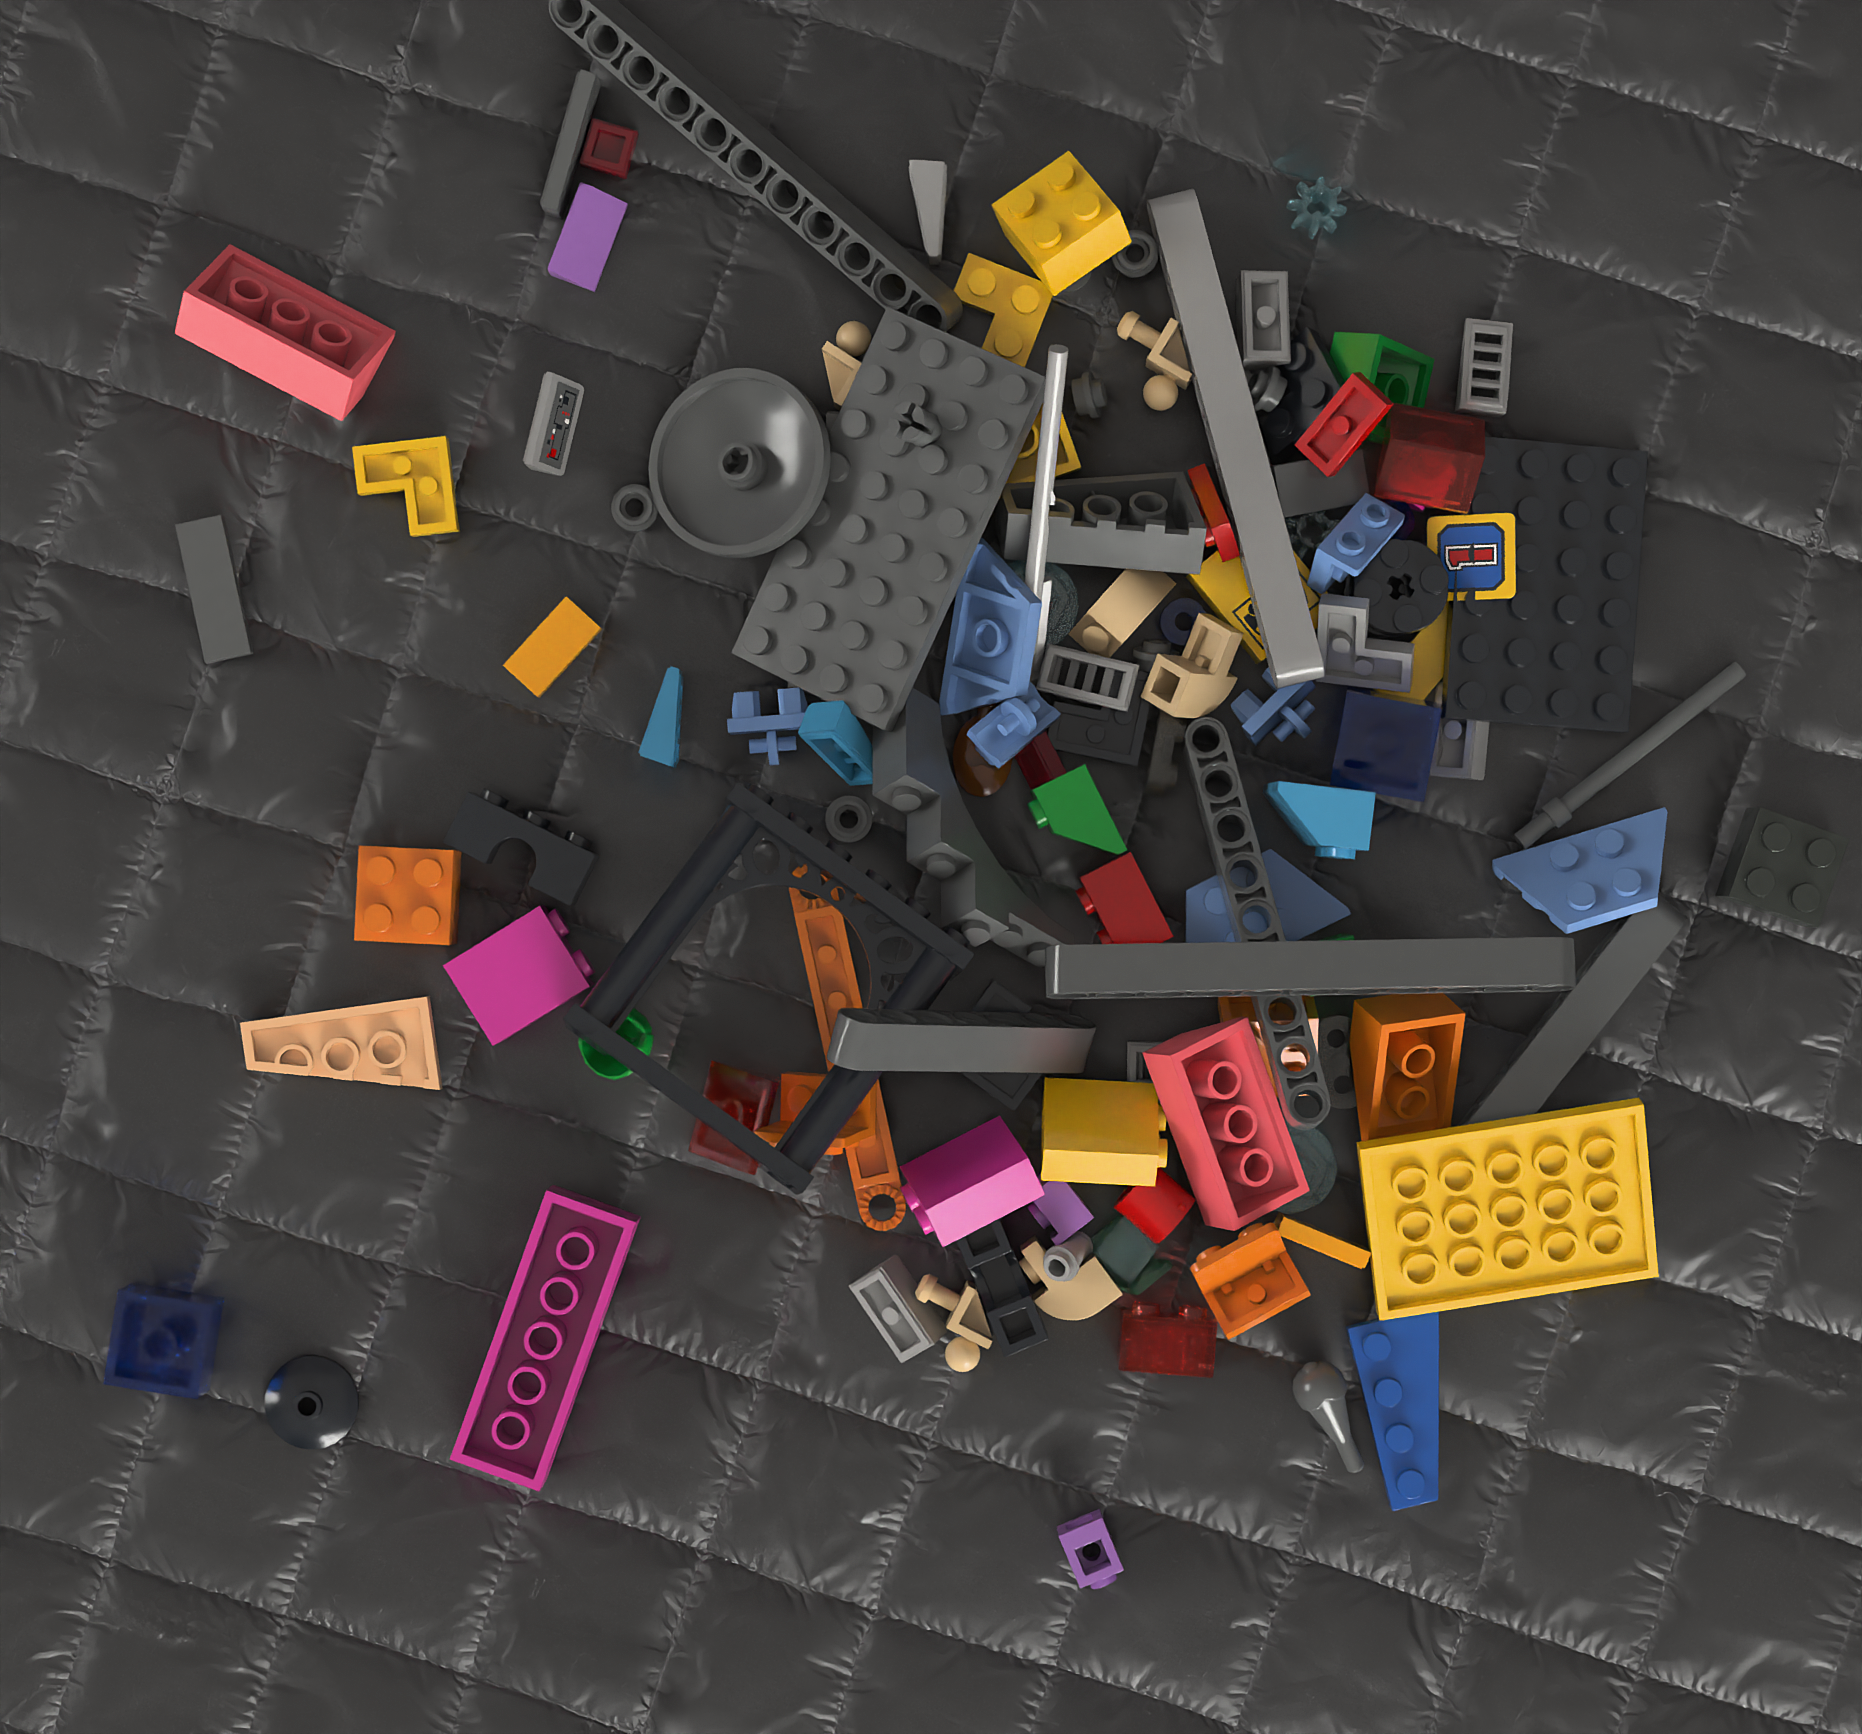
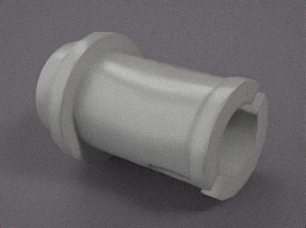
(1063, 1260)

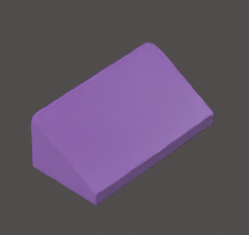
(587, 237)

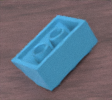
(1325, 817)

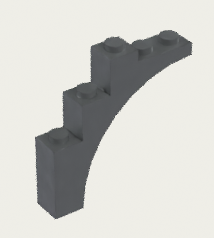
(943, 841)

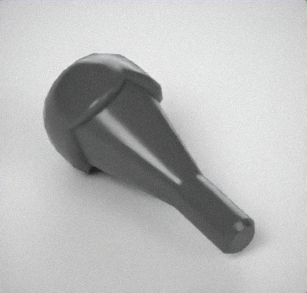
(1322, 1391)

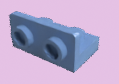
(1354, 542)

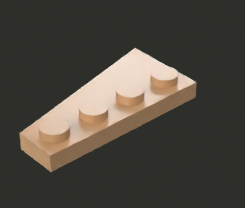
(362, 1043)

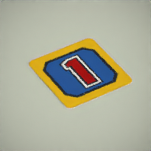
(1493, 553)

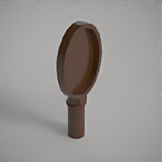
(970, 768)

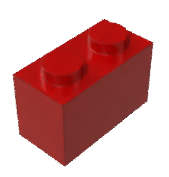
(1122, 903)

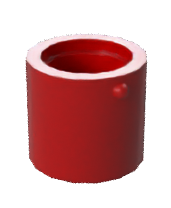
(1155, 1208)

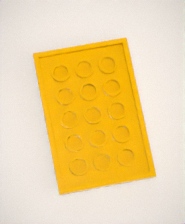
(1508, 1208)

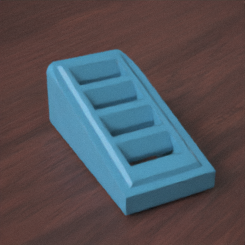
(663, 730)
(839, 740)

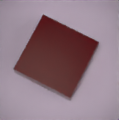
(609, 148)
(1040, 761)

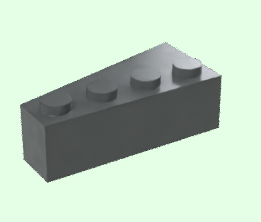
(1110, 522)

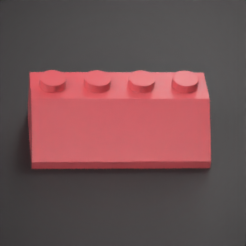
(283, 331)
(1226, 1123)

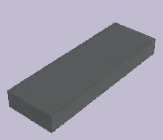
(570, 144)
(214, 589)

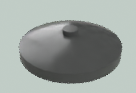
(739, 463)

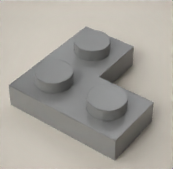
(1352, 656)

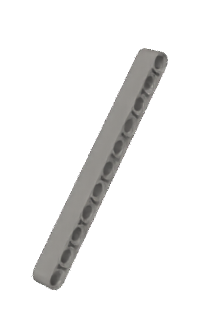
(1235, 439)

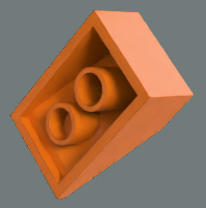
(1405, 1062)

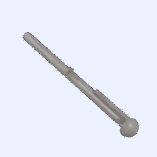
(1044, 494)

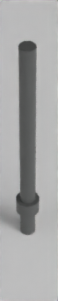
(1558, 811)

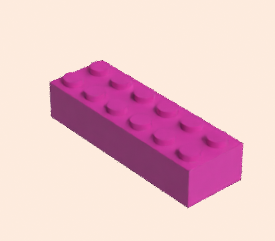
(545, 1337)

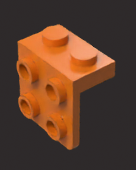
(1249, 1279)

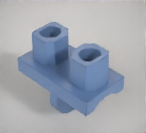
(1261, 718)
(748, 719)
(1012, 726)

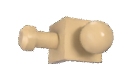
(852, 341)
(1165, 359)
(965, 1319)

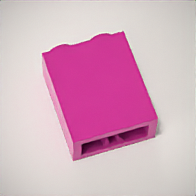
(520, 973)
(969, 1182)

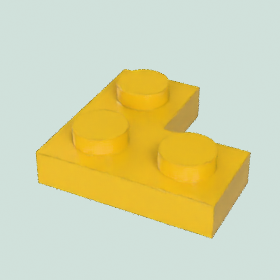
(1013, 300)
(420, 470)

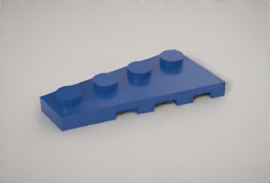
(1401, 1397)

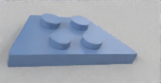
(989, 636)
(1592, 873)
(1299, 902)

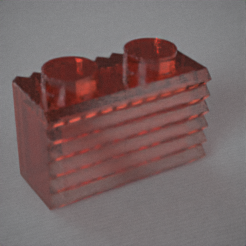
(1167, 1340)

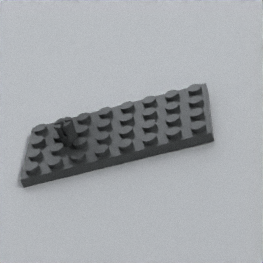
(901, 515)

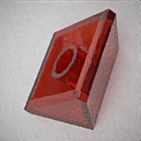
(1430, 458)
(745, 1097)

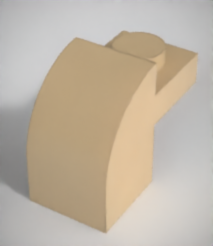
(1121, 610)
(1200, 677)
(1073, 1299)

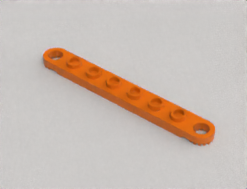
(836, 987)

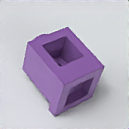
(1061, 1209)
(1095, 1570)

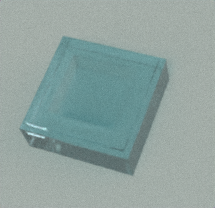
(1125, 1250)

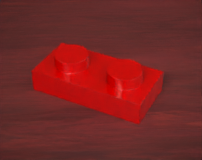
(1344, 424)
(1215, 519)

